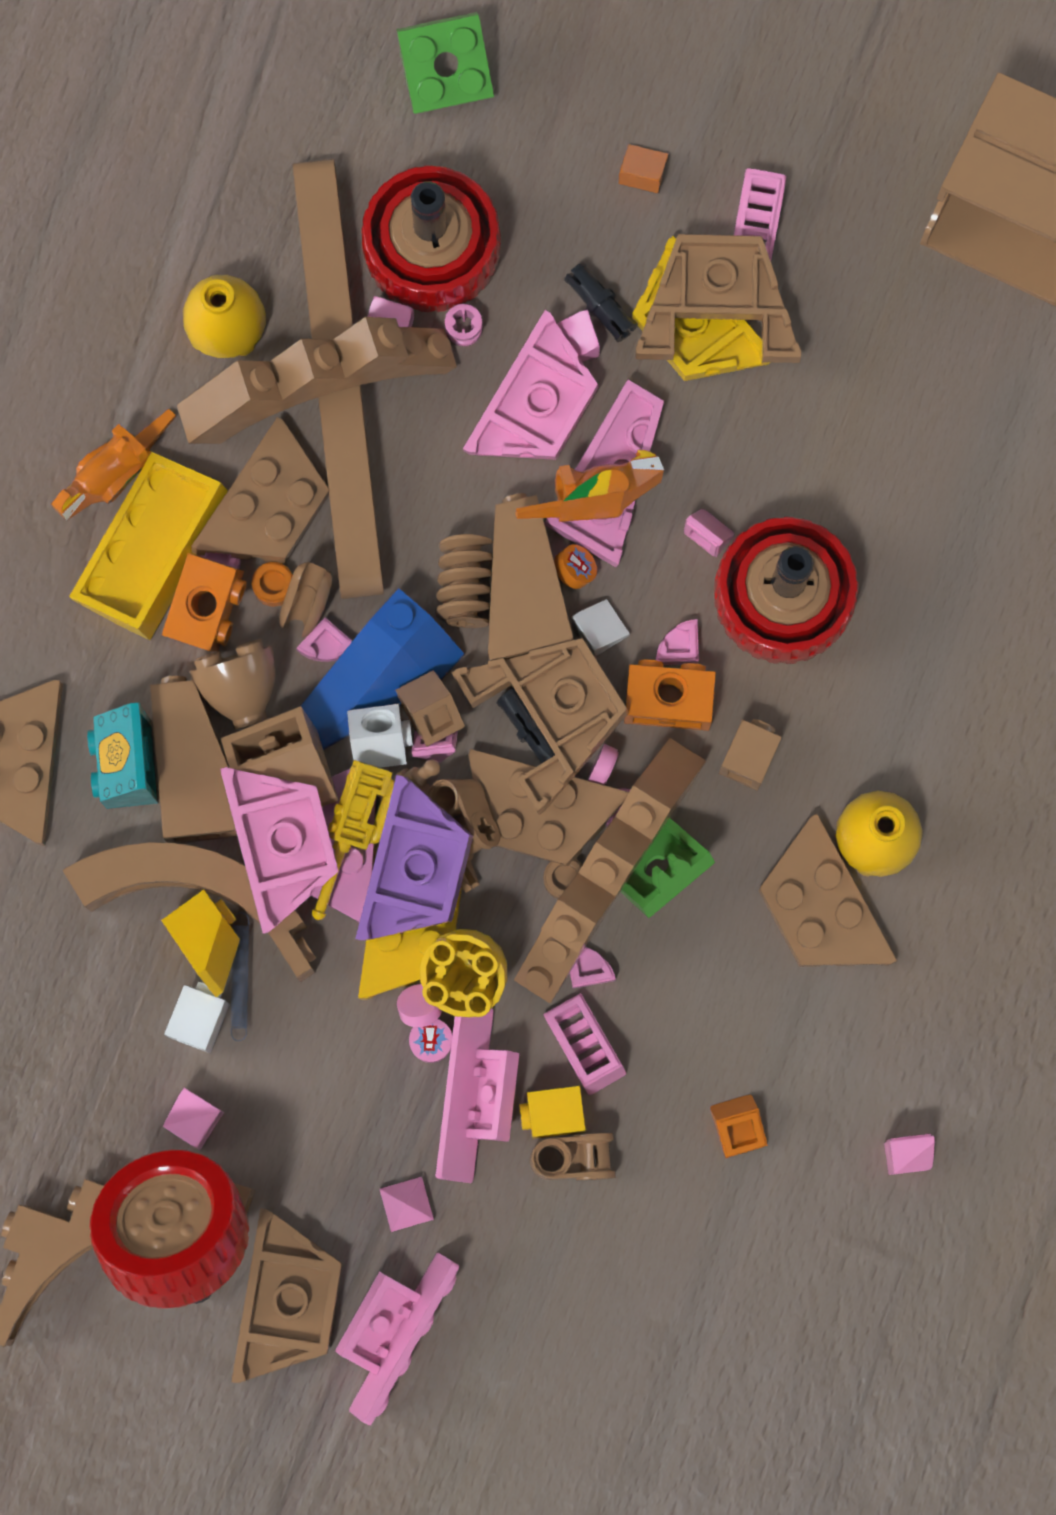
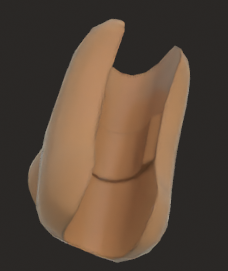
(306, 596)

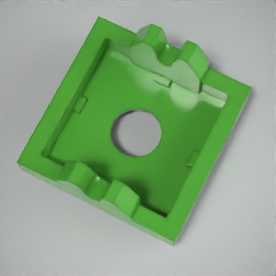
(421, 46)
(686, 863)

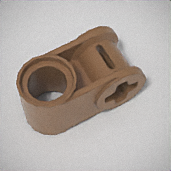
(468, 806)
(577, 1157)

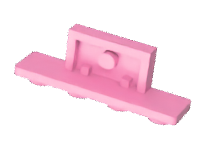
(476, 1097)
(388, 1331)

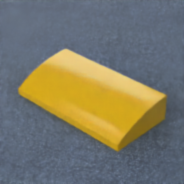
(147, 545)

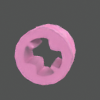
(463, 338)

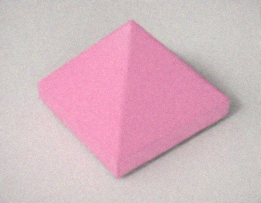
(437, 751)
(406, 1204)

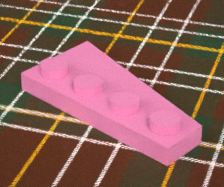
(626, 428)

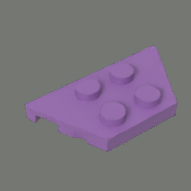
(415, 866)

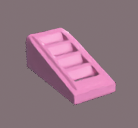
(762, 182)
(601, 1077)

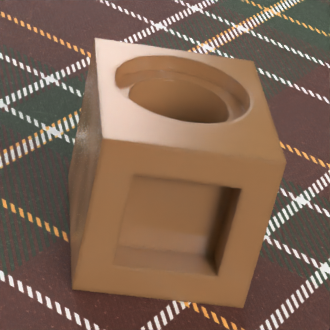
(430, 708)
(750, 753)

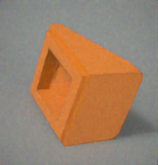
(643, 168)
(738, 1125)

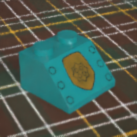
(124, 758)

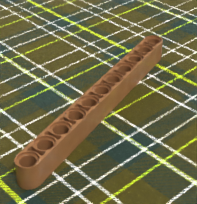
(342, 410)

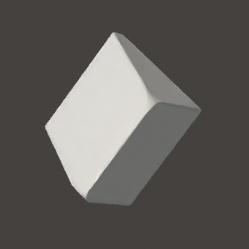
(599, 627)

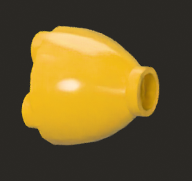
(228, 328)
(869, 848)
(463, 973)

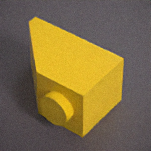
(205, 938)

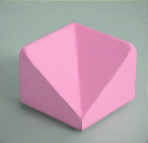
(192, 1118)
(909, 1154)

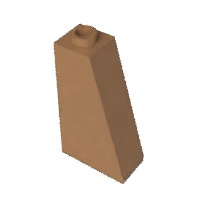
(525, 587)
(188, 765)

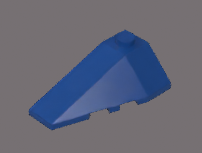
(386, 654)

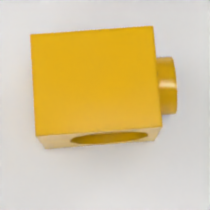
(553, 1112)

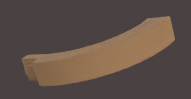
(159, 865)

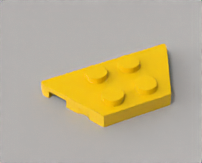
(703, 345)
(396, 958)

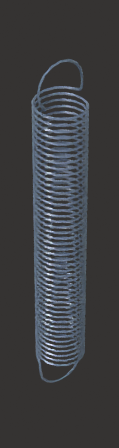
(239, 930)

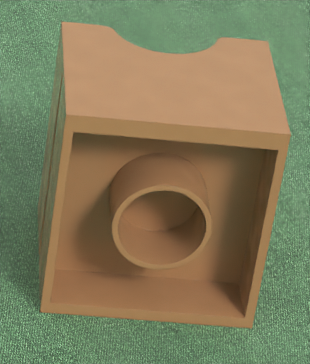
(1002, 192)

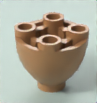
(238, 683)

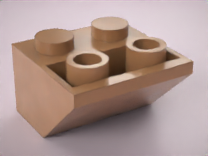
(283, 749)

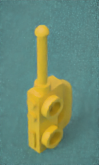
(351, 818)

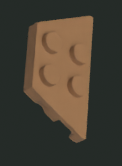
(267, 502)
(28, 757)
(561, 829)
(821, 905)
(286, 1301)

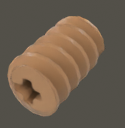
(461, 580)

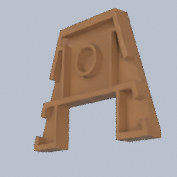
(719, 281)
(565, 698)

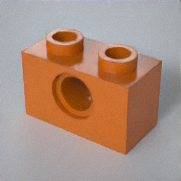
(184, 618)
(689, 712)

